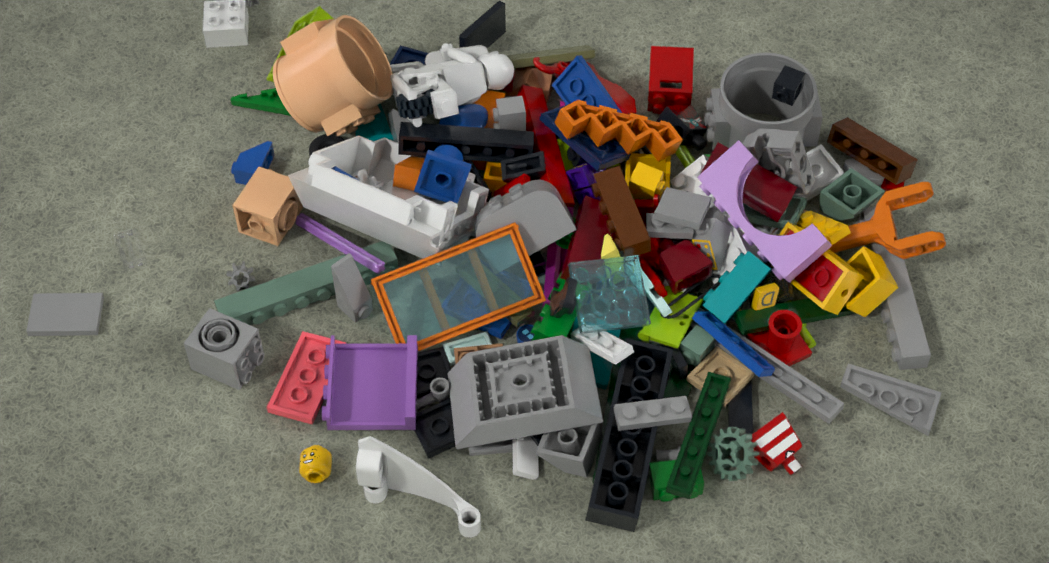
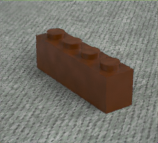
(871, 150)
(621, 212)

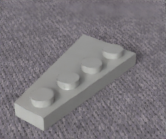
(896, 397)

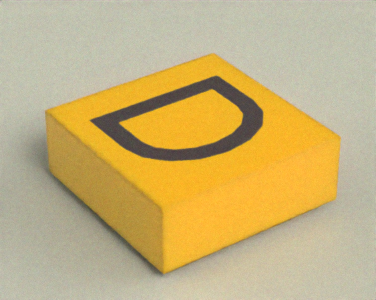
(765, 296)

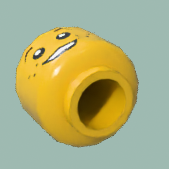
(315, 464)

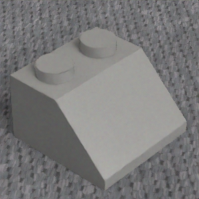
(571, 448)

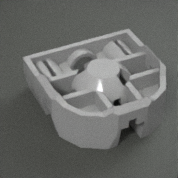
(777, 155)

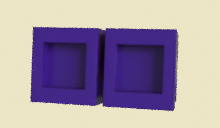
(582, 177)

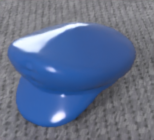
(469, 115)

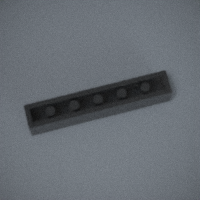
(473, 142)

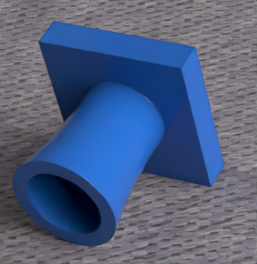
(443, 174)

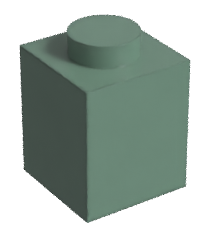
(697, 346)

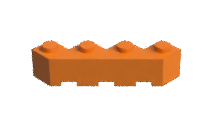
(630, 130)

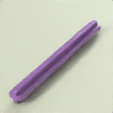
(340, 243)

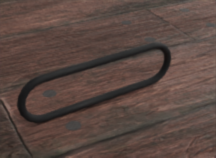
(694, 301)

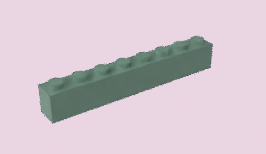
(296, 289)

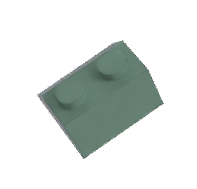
(848, 196)

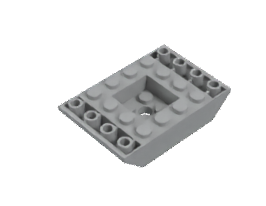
(556, 394)

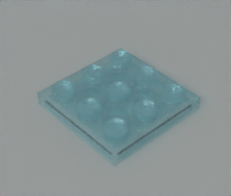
(610, 294)

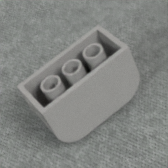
(534, 208)

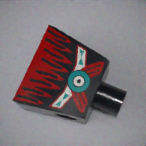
(687, 124)

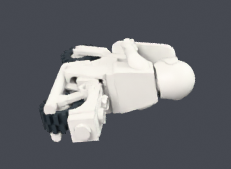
(447, 81)

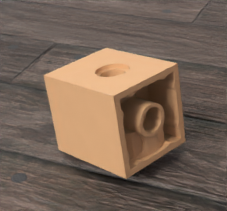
(267, 206)

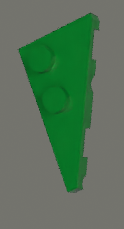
(266, 101)

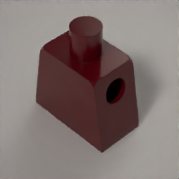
(683, 264)

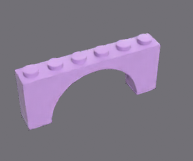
(786, 253)

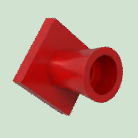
(783, 338)

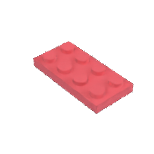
(302, 382)

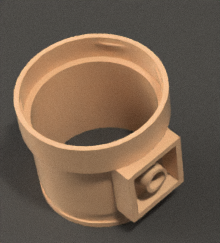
(333, 76)

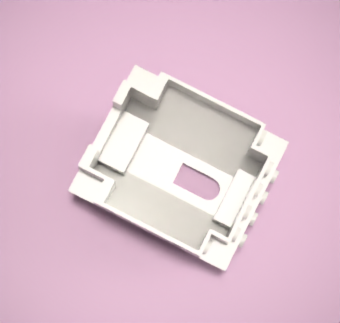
(410, 224)

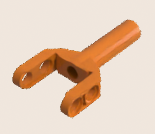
(882, 228)

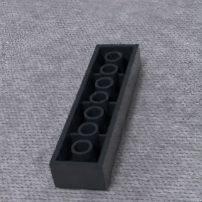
(627, 453)

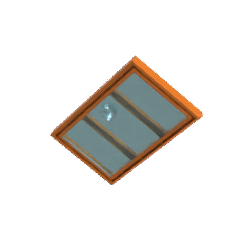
(459, 288)

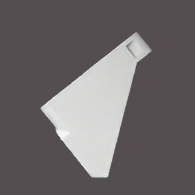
(387, 469)

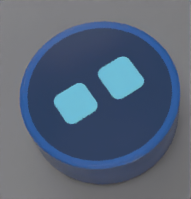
(523, 333)

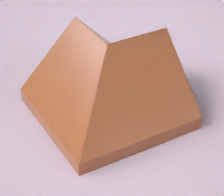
(532, 77)

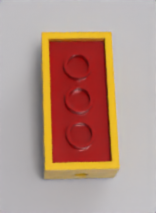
(827, 280)

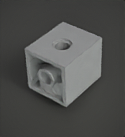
(224, 349)

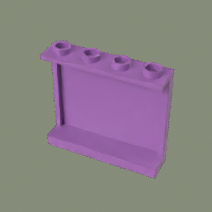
(371, 386)

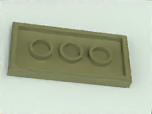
(551, 56)

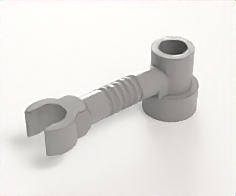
(439, 392)

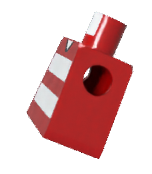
(777, 445)

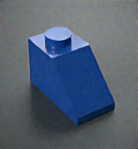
(250, 160)

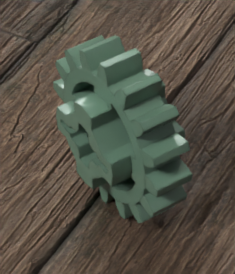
(733, 453)

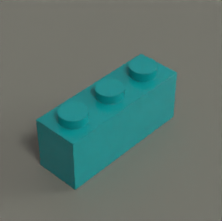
(736, 286)

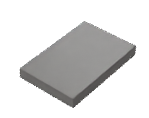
(65, 314)

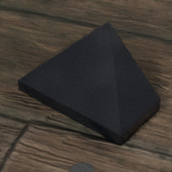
(530, 164)

